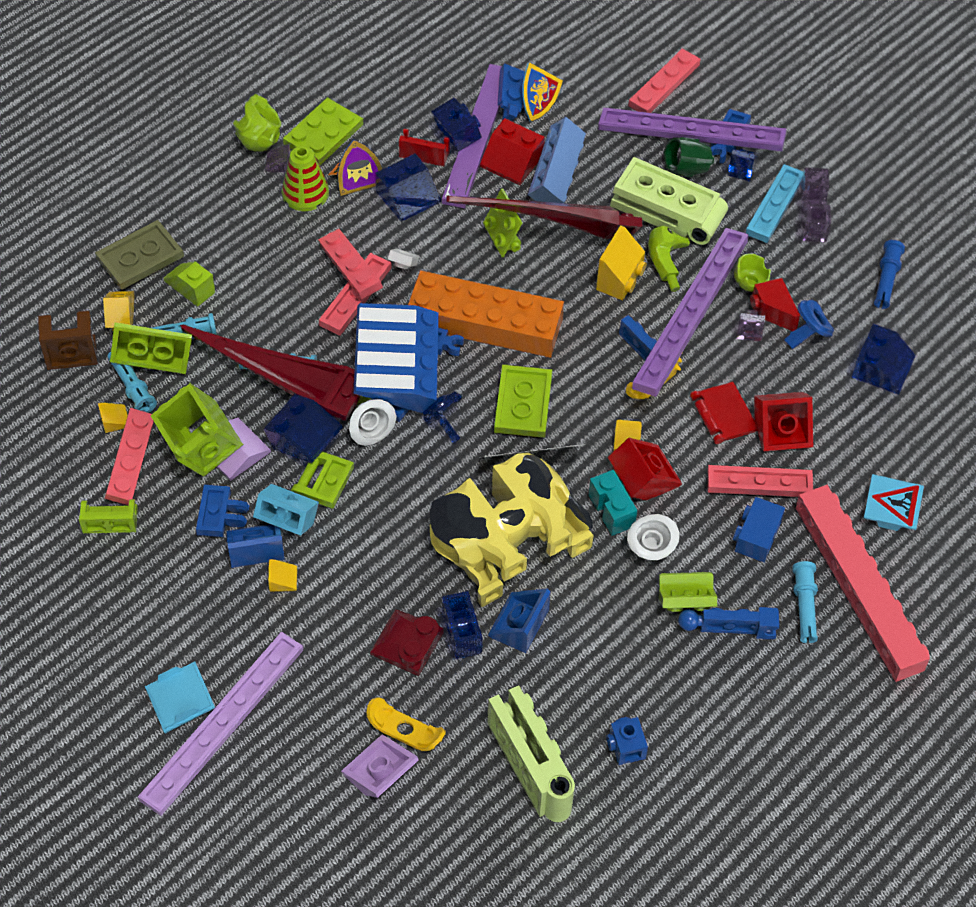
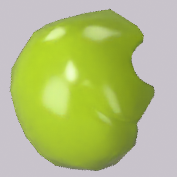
(751, 271)

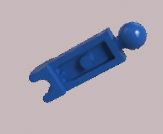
(742, 621)

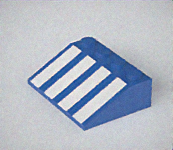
(397, 354)

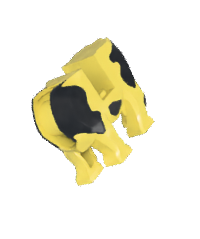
(530, 505)

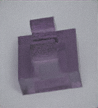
(750, 326)

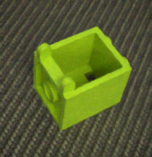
(205, 445)

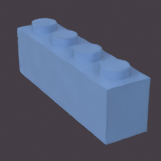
(557, 162)

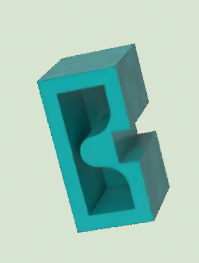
(611, 497)

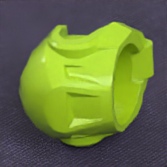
(255, 131)

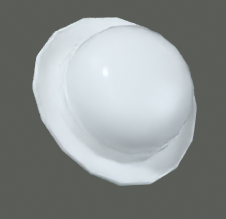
(372, 422)
(653, 537)

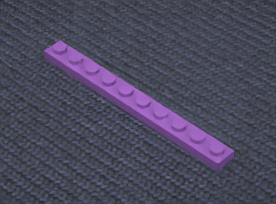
(690, 313)

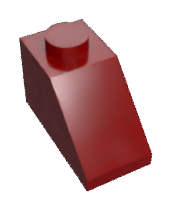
(775, 303)

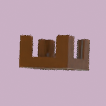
(68, 346)

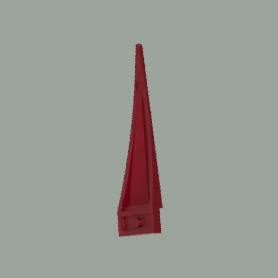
(593, 219)
(321, 381)

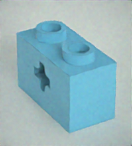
(285, 509)

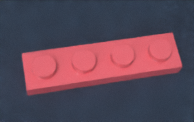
(664, 82)
(350, 263)
(344, 306)
(129, 457)
(758, 480)

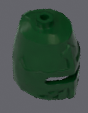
(694, 156)

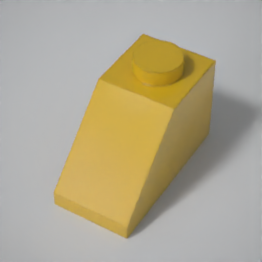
(118, 308)

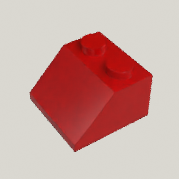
(512, 151)
(784, 420)
(643, 469)

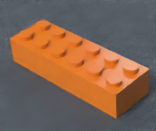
(491, 313)

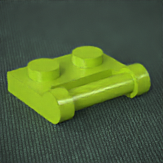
(329, 482)

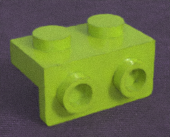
(687, 591)

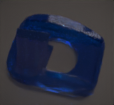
(435, 412)

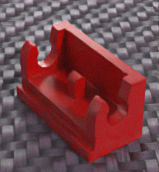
(427, 151)

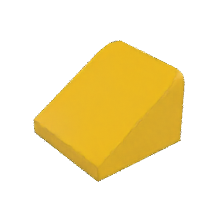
(113, 416)
(626, 429)
(282, 576)

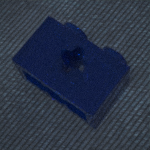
(457, 123)
(462, 624)

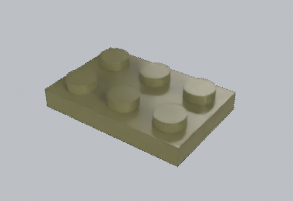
(139, 254)

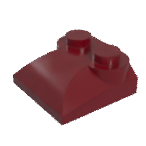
(408, 641)

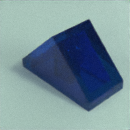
(742, 164)

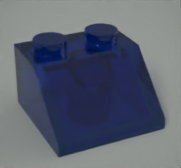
(407, 187)
(884, 360)
(302, 429)

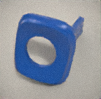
(815, 323)

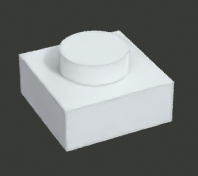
(403, 258)

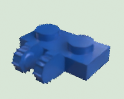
(214, 511)

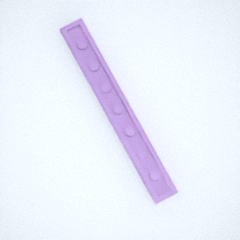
(220, 724)

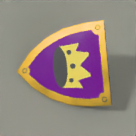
(357, 168)

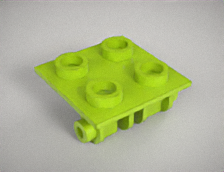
(503, 227)

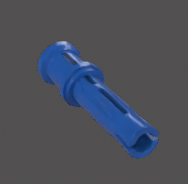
(890, 265)

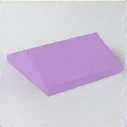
(246, 455)
(379, 766)

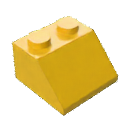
(620, 265)

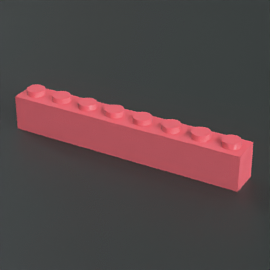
(862, 583)

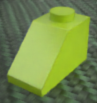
(191, 282)

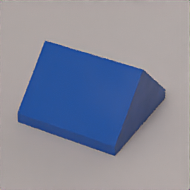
(254, 545)
(521, 618)

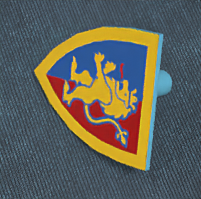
(539, 91)

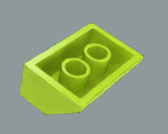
(150, 348)

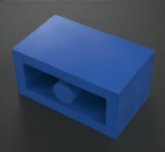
(759, 529)

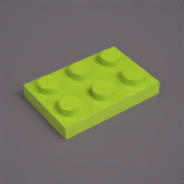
(324, 129)
(523, 401)

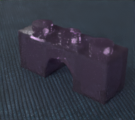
(814, 207)

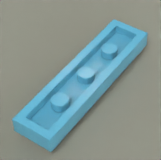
(775, 203)

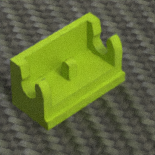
(108, 518)

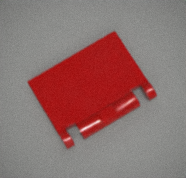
(724, 412)

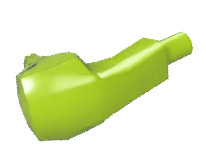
(660, 244)

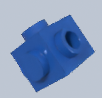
(627, 740)

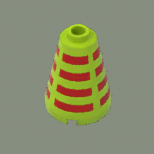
(304, 181)

